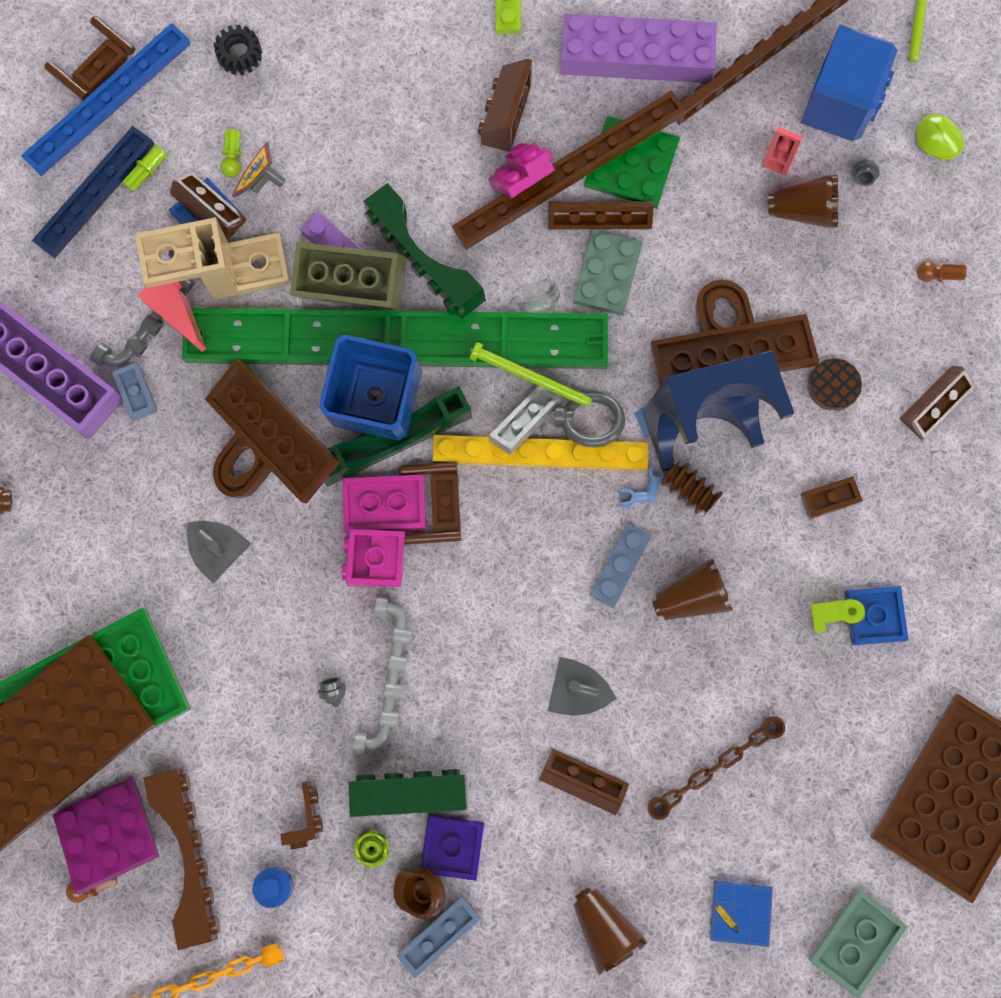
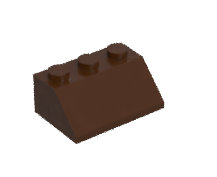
(506, 105)

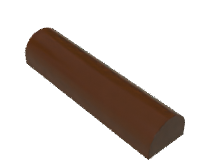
(600, 215)

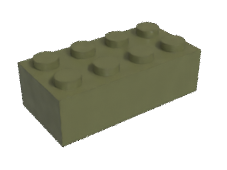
(348, 276)

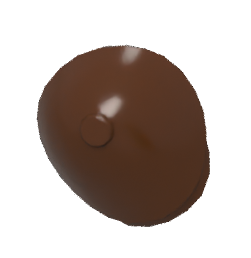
(419, 893)

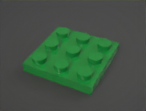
(638, 172)

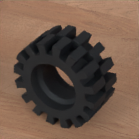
(234, 37)

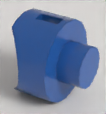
(273, 887)

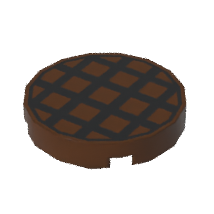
(834, 384)

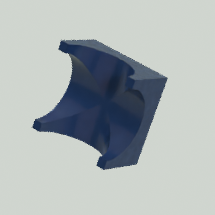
(717, 391)

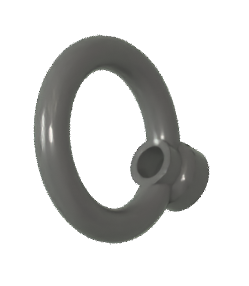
(564, 419)

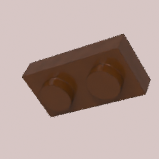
(831, 497)

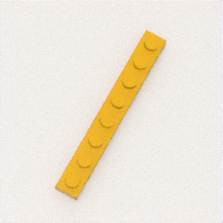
(541, 453)

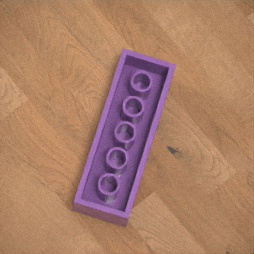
(638, 48)
(54, 375)

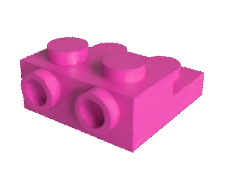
(525, 167)
(374, 558)

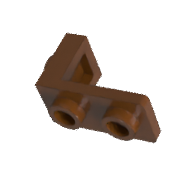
(299, 838)

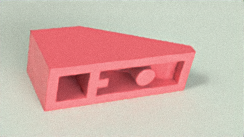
(782, 150)
(174, 309)

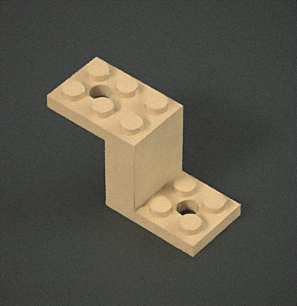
(205, 253)

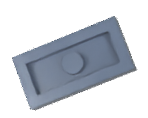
(134, 391)

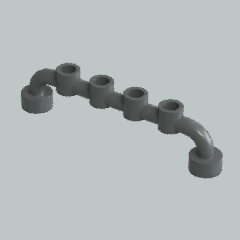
(136, 344)

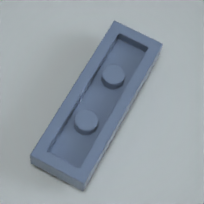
(620, 566)
(438, 937)

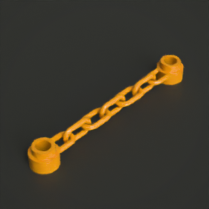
(270, 956)

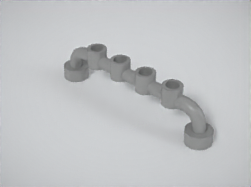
(392, 689)

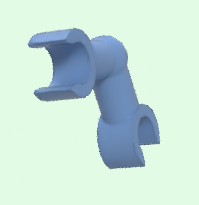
(644, 496)

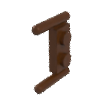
(98, 65)
(444, 502)

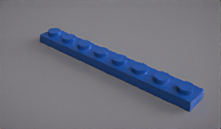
(106, 99)

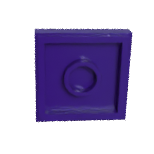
(452, 847)

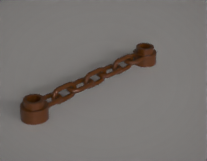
(721, 763)

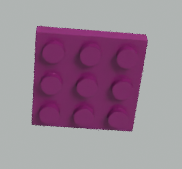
(105, 836)

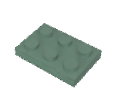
(607, 272)
(858, 943)

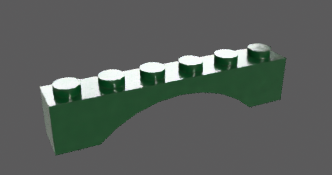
(455, 286)
(429, 420)

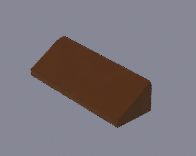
(206, 203)
(938, 401)
(584, 781)

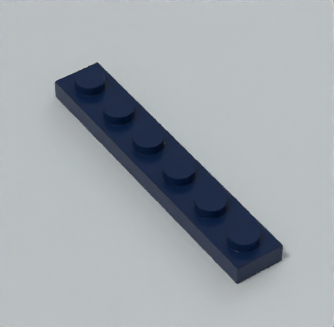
(93, 192)

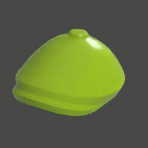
(939, 137)

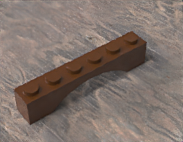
(194, 917)

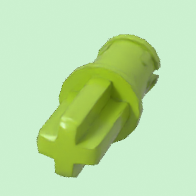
(145, 168)

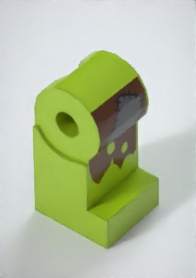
(837, 612)

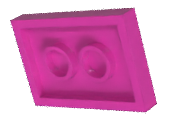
(384, 503)

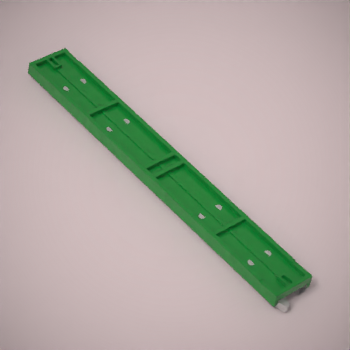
(433, 336)

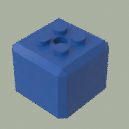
(850, 84)
(358, 368)

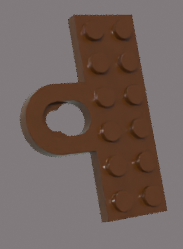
(786, 336)
(272, 432)

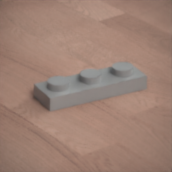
(524, 419)

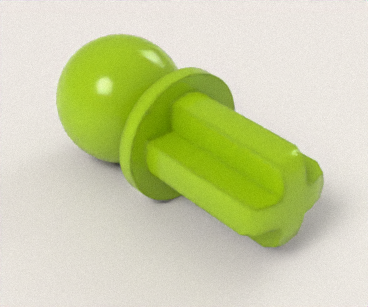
(230, 165)

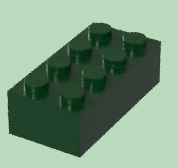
(407, 795)

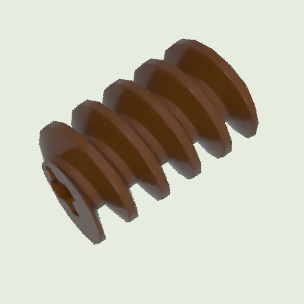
(691, 488)

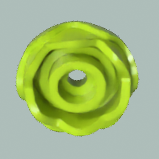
(364, 855)

